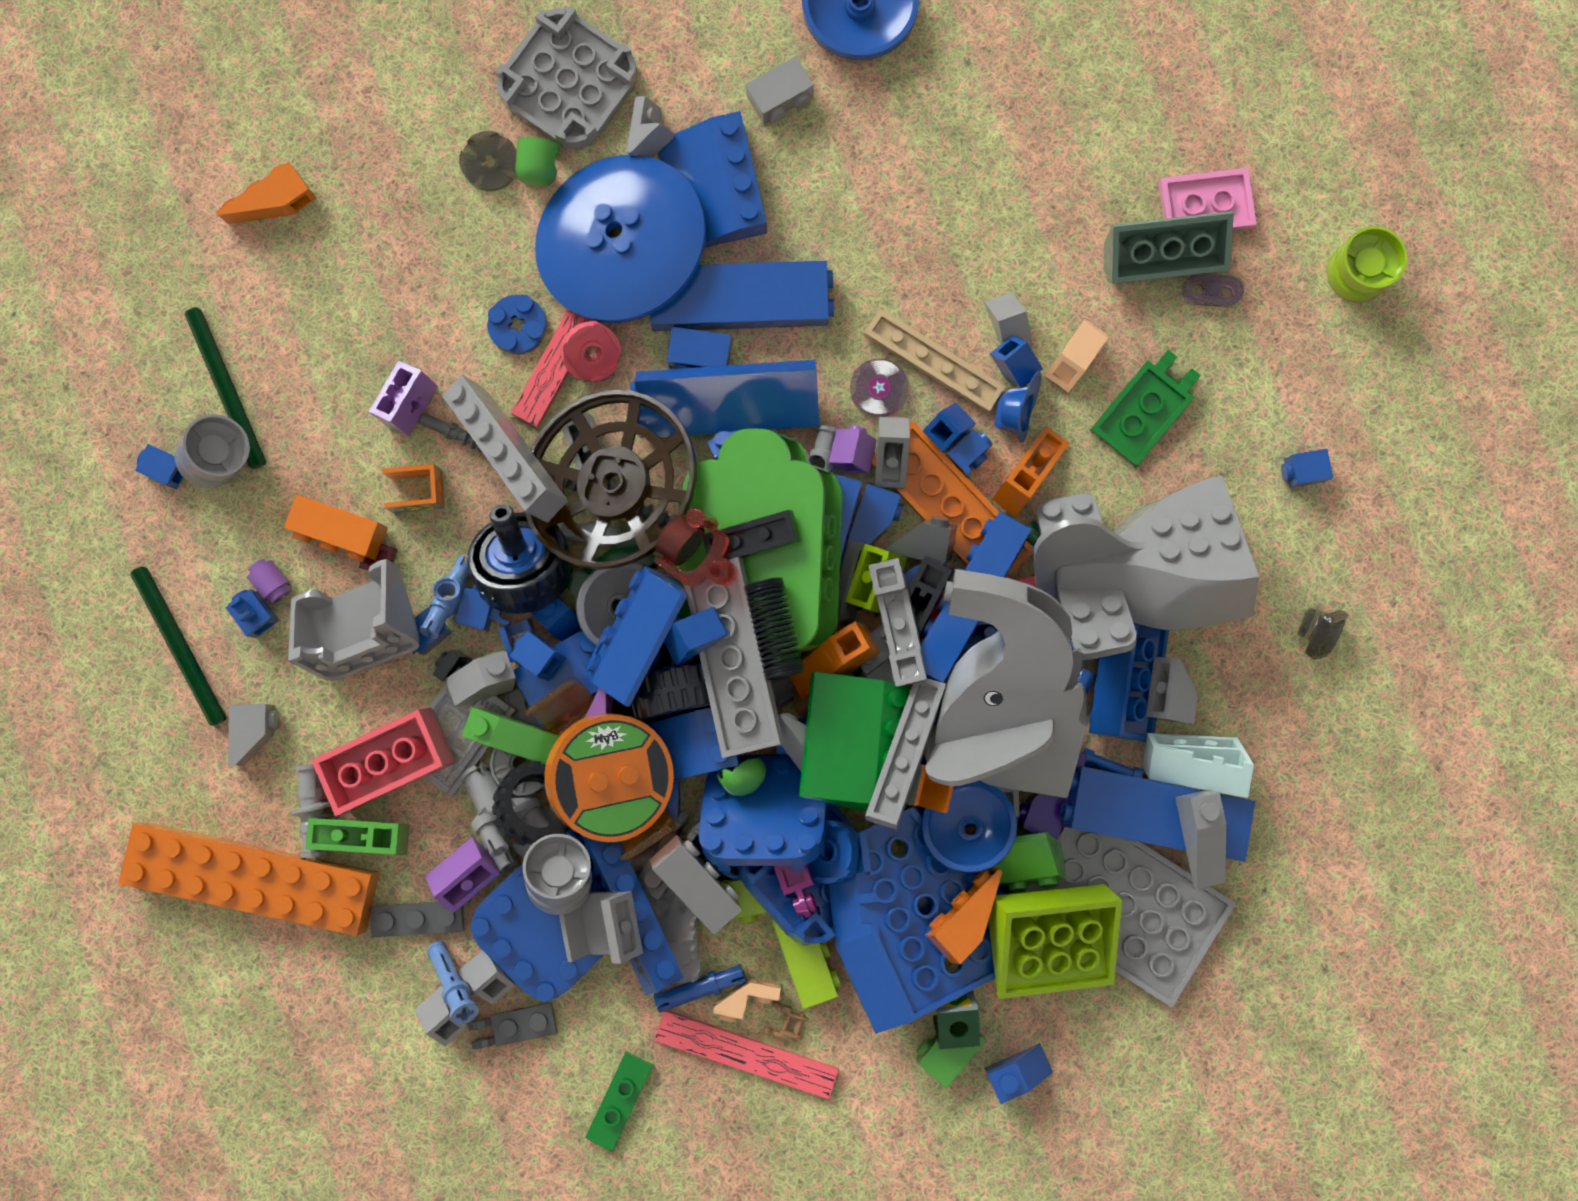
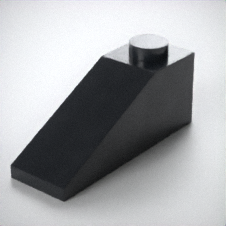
(928, 589)

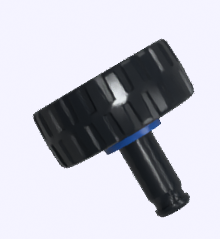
(514, 567)
(670, 691)

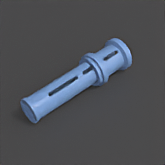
(455, 991)

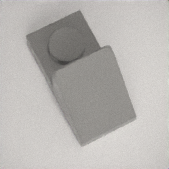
(646, 132)

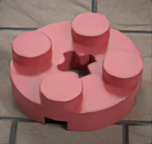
(581, 337)

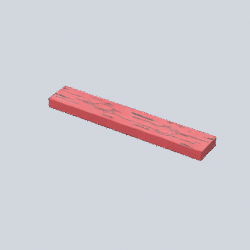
(547, 376)
(746, 1054)

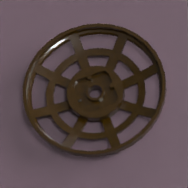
(605, 464)

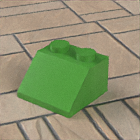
(1031, 862)

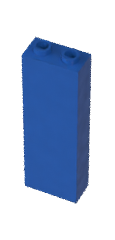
(751, 297)
(732, 397)
(1145, 810)

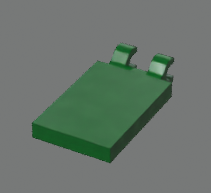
(1145, 409)

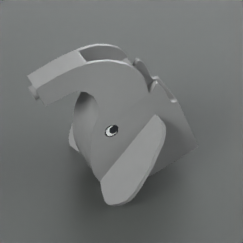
(1013, 698)

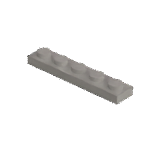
(905, 753)

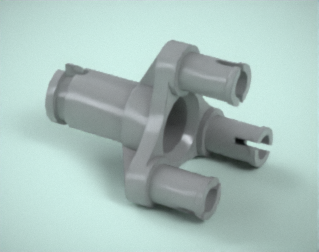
(481, 790)

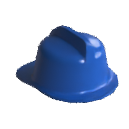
(1016, 407)

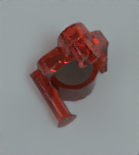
(682, 539)

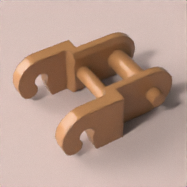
(796, 1034)

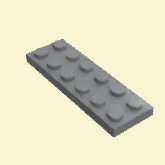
(732, 670)

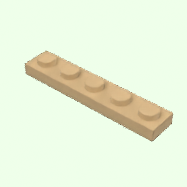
(934, 360)

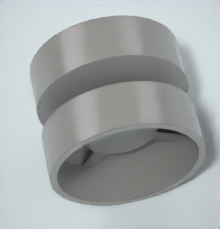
(211, 451)
(557, 874)

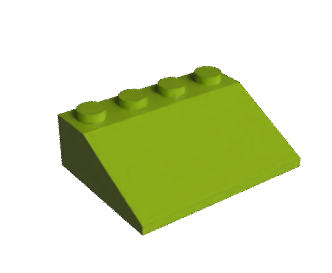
(1054, 940)

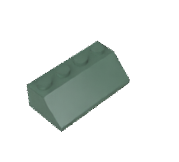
(1169, 247)

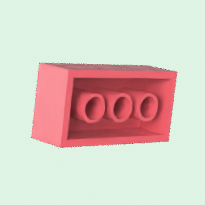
(383, 761)

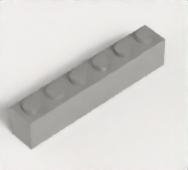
(505, 449)

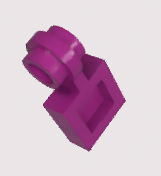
(797, 881)

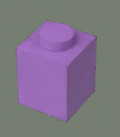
(852, 450)

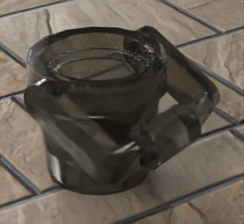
(1321, 630)

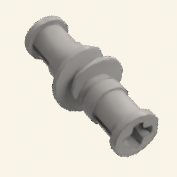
(311, 804)

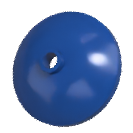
(975, 806)

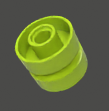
(1367, 264)

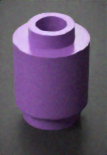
(268, 581)

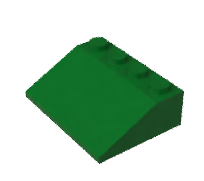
(848, 737)

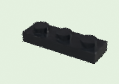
(758, 535)

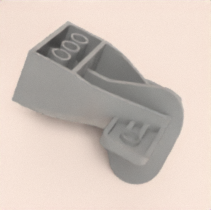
(1162, 567)

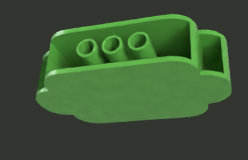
(763, 476)

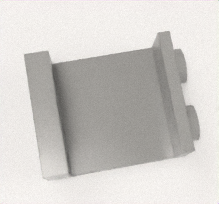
(602, 927)

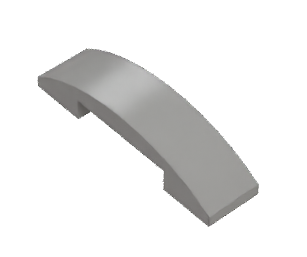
(898, 622)

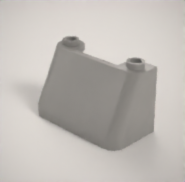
(353, 628)

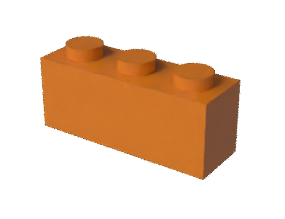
(335, 528)

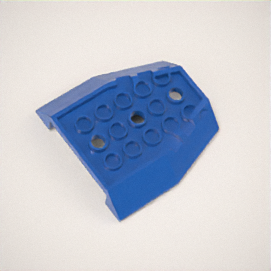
(884, 934)

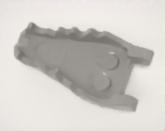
(680, 931)

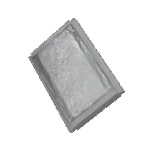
(464, 751)

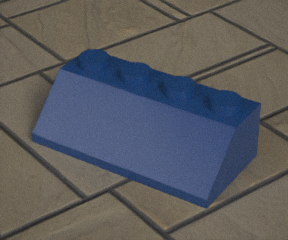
(636, 634)
(1124, 688)

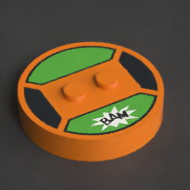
(609, 777)

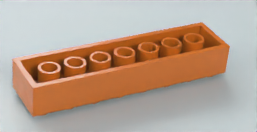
(248, 878)

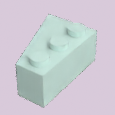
(1199, 762)

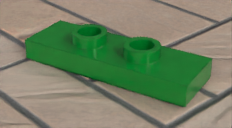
(619, 1101)

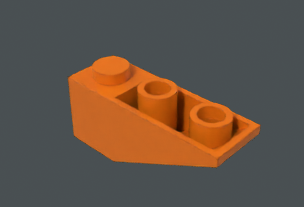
(274, 196)
(837, 655)
(965, 923)

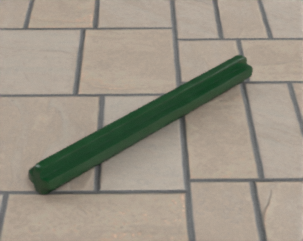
(223, 382)
(178, 646)

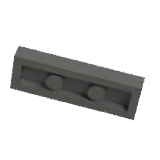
(414, 919)

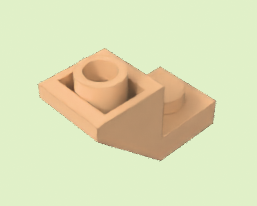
(1077, 355)
(734, 1004)

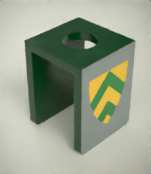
(958, 1023)

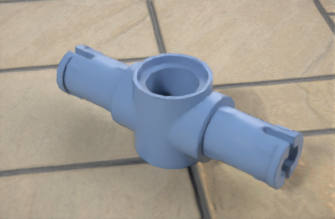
(441, 607)

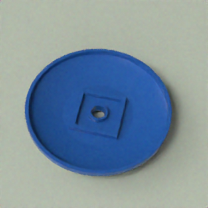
(643, 265)

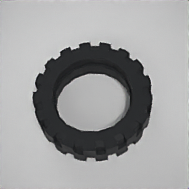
(504, 811)

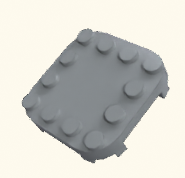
(567, 78)

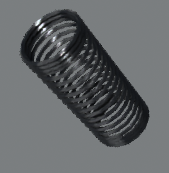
(765, 587)

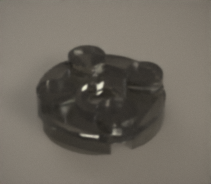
(475, 153)

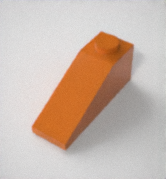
(1030, 471)

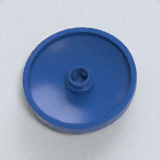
(860, 26)

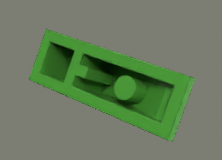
(509, 735)
(357, 836)

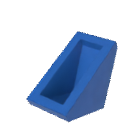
(694, 635)

